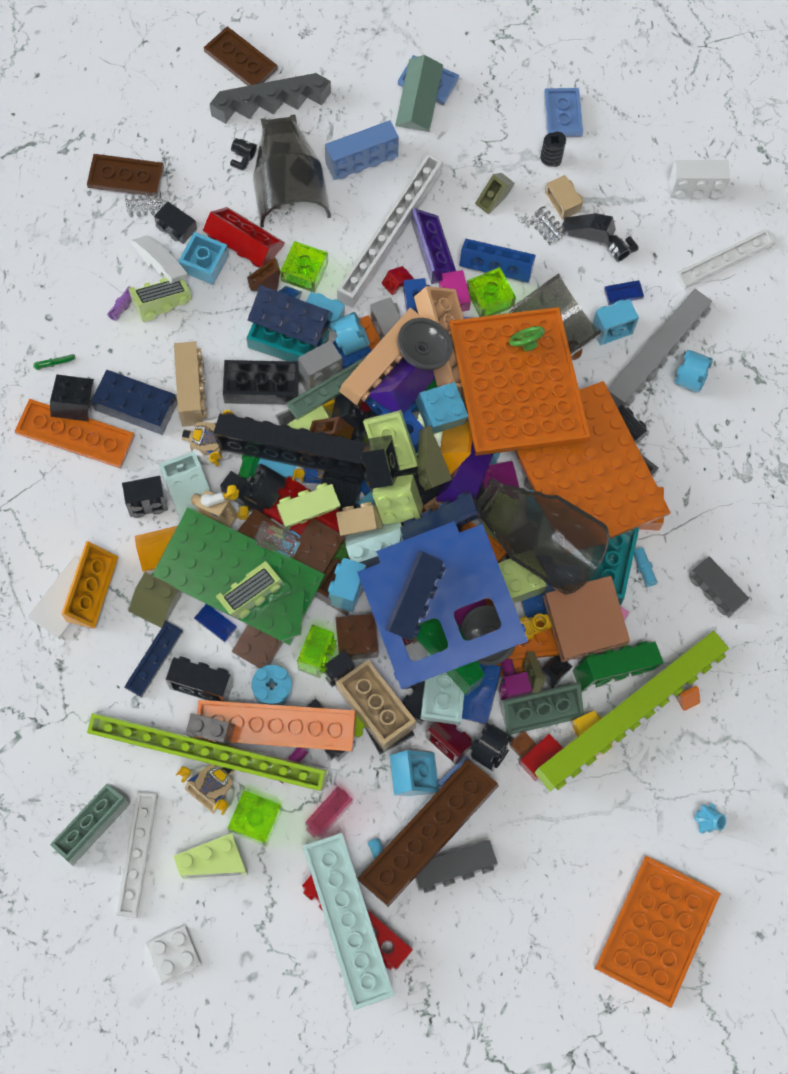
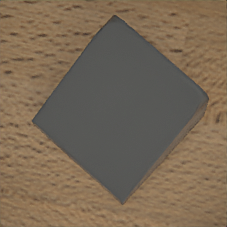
(285, 417)

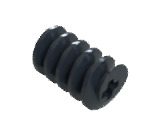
(553, 149)

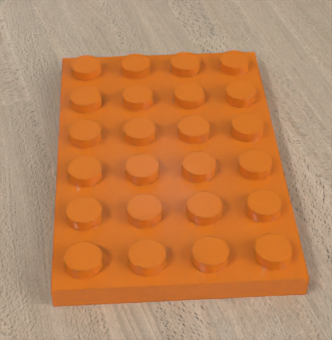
(657, 931)

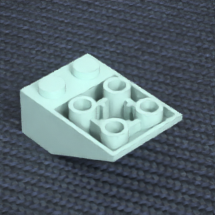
(183, 480)

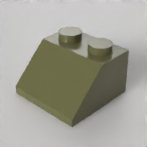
(154, 600)

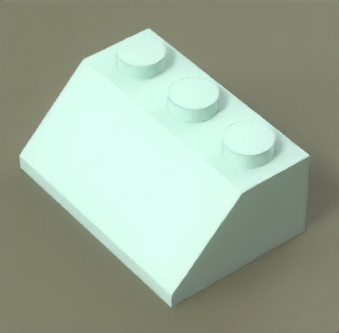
(363, 545)

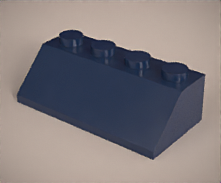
(461, 511)
(415, 596)

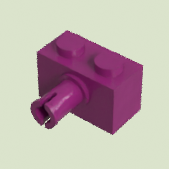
(513, 684)

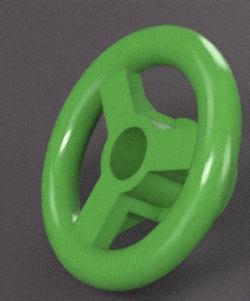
(527, 337)

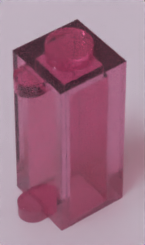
(328, 813)

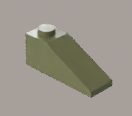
(431, 464)

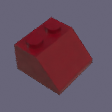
(449, 740)

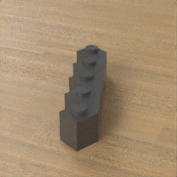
(270, 96)

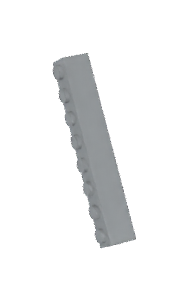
(659, 347)

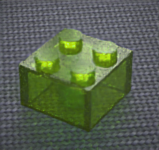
(304, 266)
(491, 293)
(316, 651)
(255, 818)

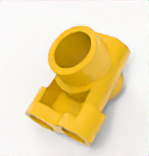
(530, 624)

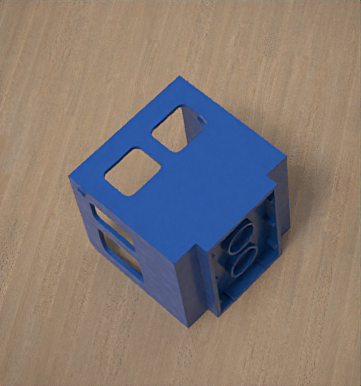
(468, 578)

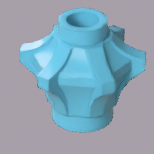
(710, 819)

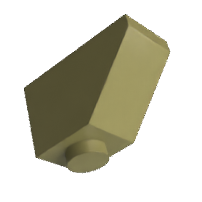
(494, 192)

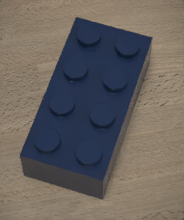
(290, 316)
(134, 402)

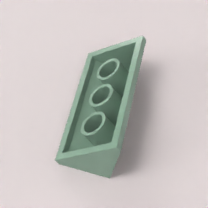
(419, 93)
(542, 708)
(90, 824)

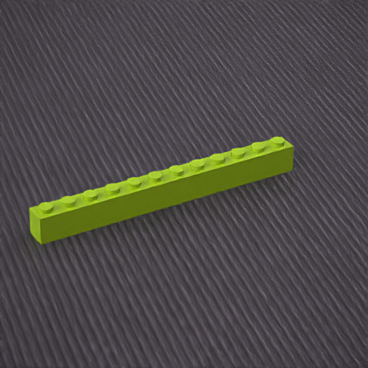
(631, 711)
(208, 751)

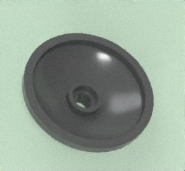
(430, 338)
(481, 622)

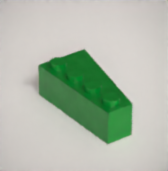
(434, 641)
(617, 664)

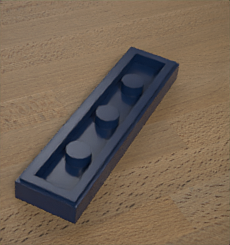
(153, 659)

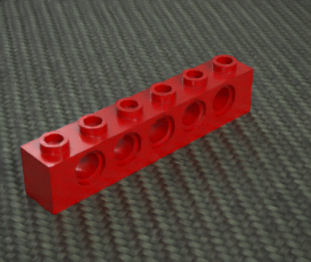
(400, 948)

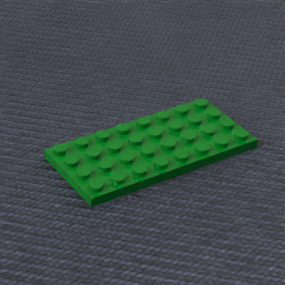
(211, 557)

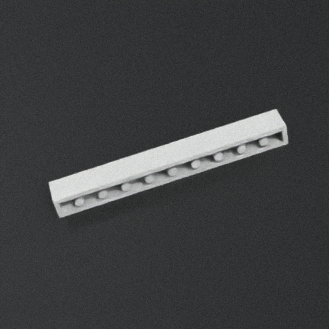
(389, 231)

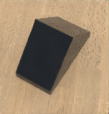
(555, 671)

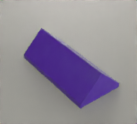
(432, 244)
(402, 386)
(466, 477)

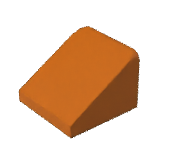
(689, 698)

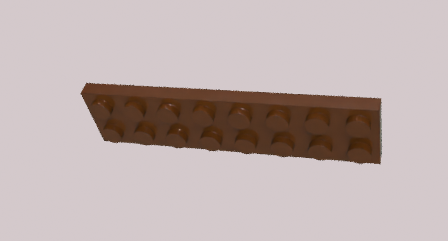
(317, 550)
(427, 832)

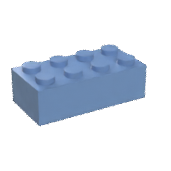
(361, 150)

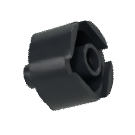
(264, 486)
(491, 747)

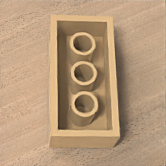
(190, 383)
(376, 705)

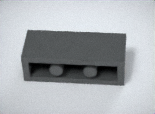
(718, 587)

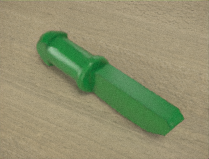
(51, 362)

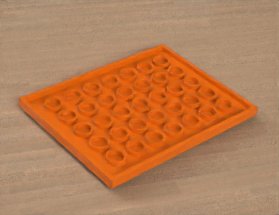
(515, 394)
(600, 474)

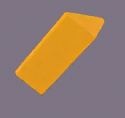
(456, 446)
(151, 547)
(89, 586)

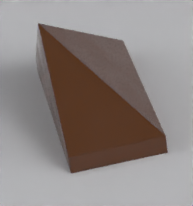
(266, 276)

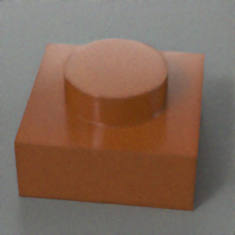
(522, 744)

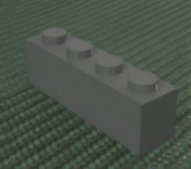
(457, 865)

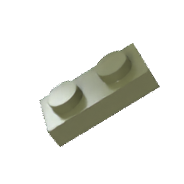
(532, 667)

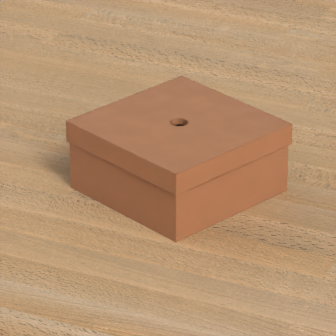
(586, 620)

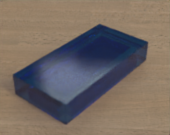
(623, 291)
(215, 623)

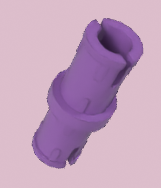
(120, 305)

